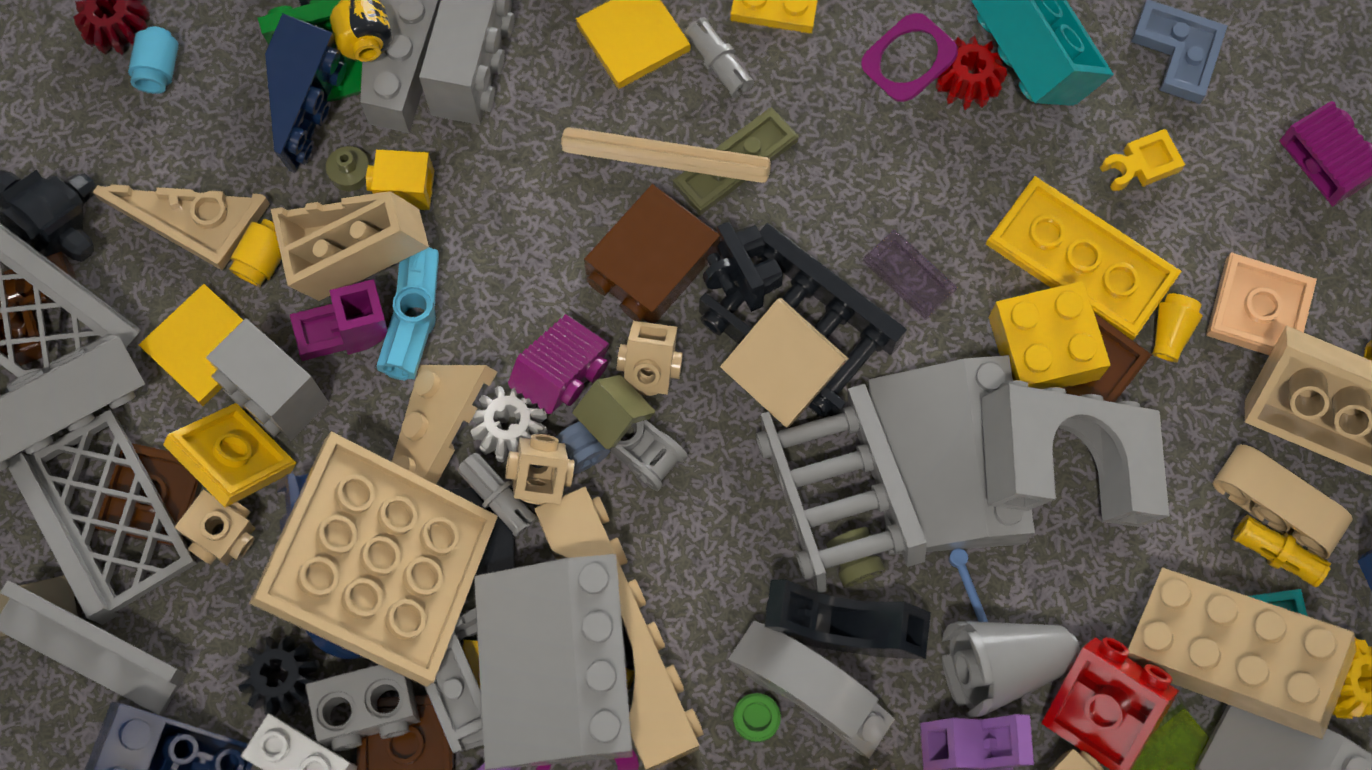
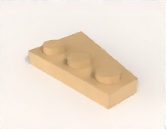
(434, 414)

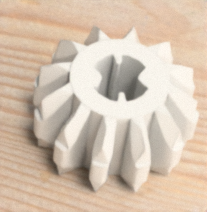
(498, 412)

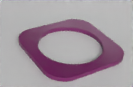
(911, 23)

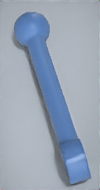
(958, 559)

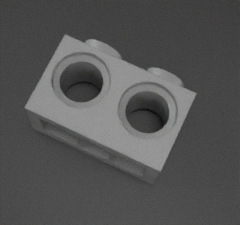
(362, 691)

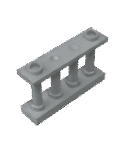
(886, 495)

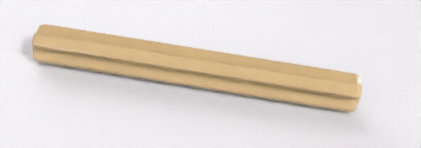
(666, 154)

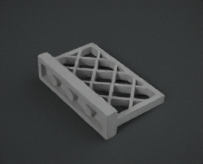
(64, 292)
(72, 545)

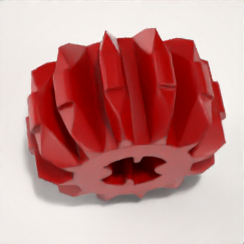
(985, 77)

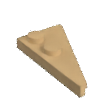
(198, 222)

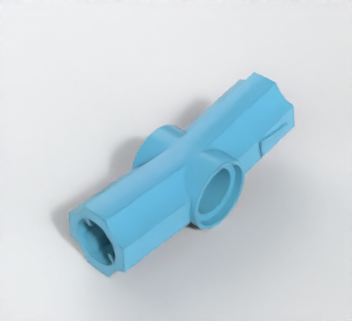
(405, 334)

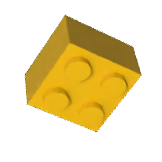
(1050, 337)

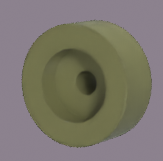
(347, 168)

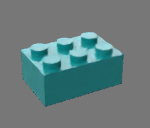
(1045, 48)

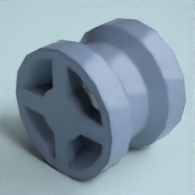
(582, 447)

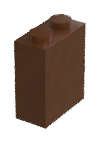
(650, 256)

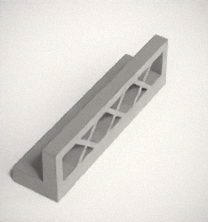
(88, 649)

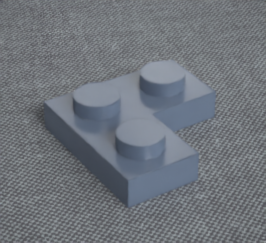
(1190, 42)

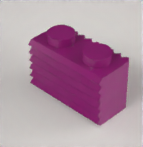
(1330, 152)
(559, 365)

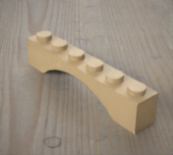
(657, 719)

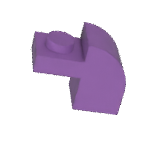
(977, 743)

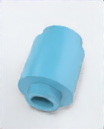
(153, 60)

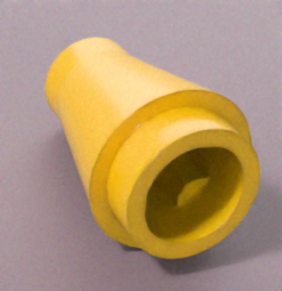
(1175, 325)

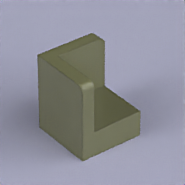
(611, 409)

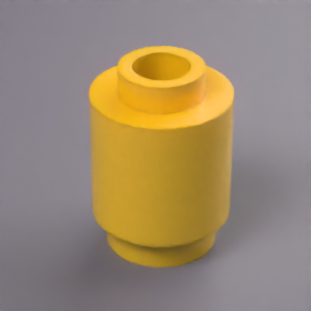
(256, 253)

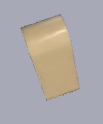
(1283, 499)

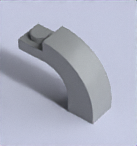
(814, 685)

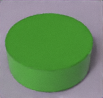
(756, 717)

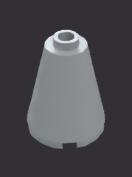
(1004, 661)

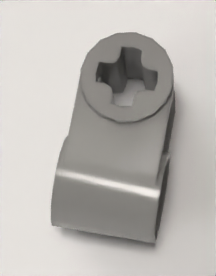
(645, 450)

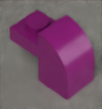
(349, 323)

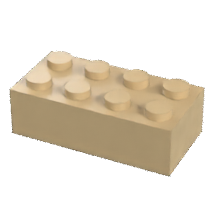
(1316, 399)
(1244, 651)

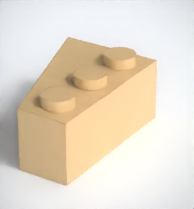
(346, 240)

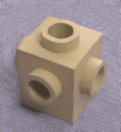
(650, 358)
(544, 483)
(205, 518)

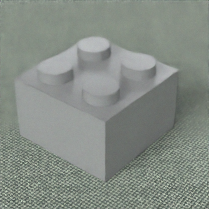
(266, 381)

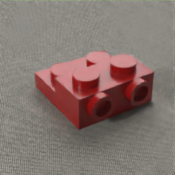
(1110, 704)

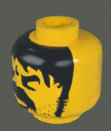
(361, 29)

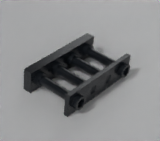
(842, 306)

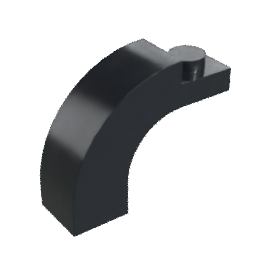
(847, 624)

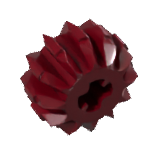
(110, 22)

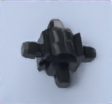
(47, 212)

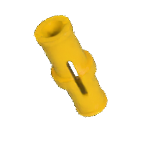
(1281, 551)

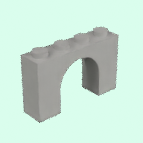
(1119, 435)

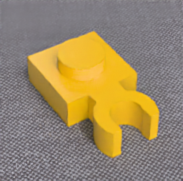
(1146, 158)

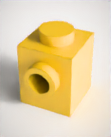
(404, 174)

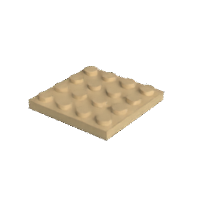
(375, 560)

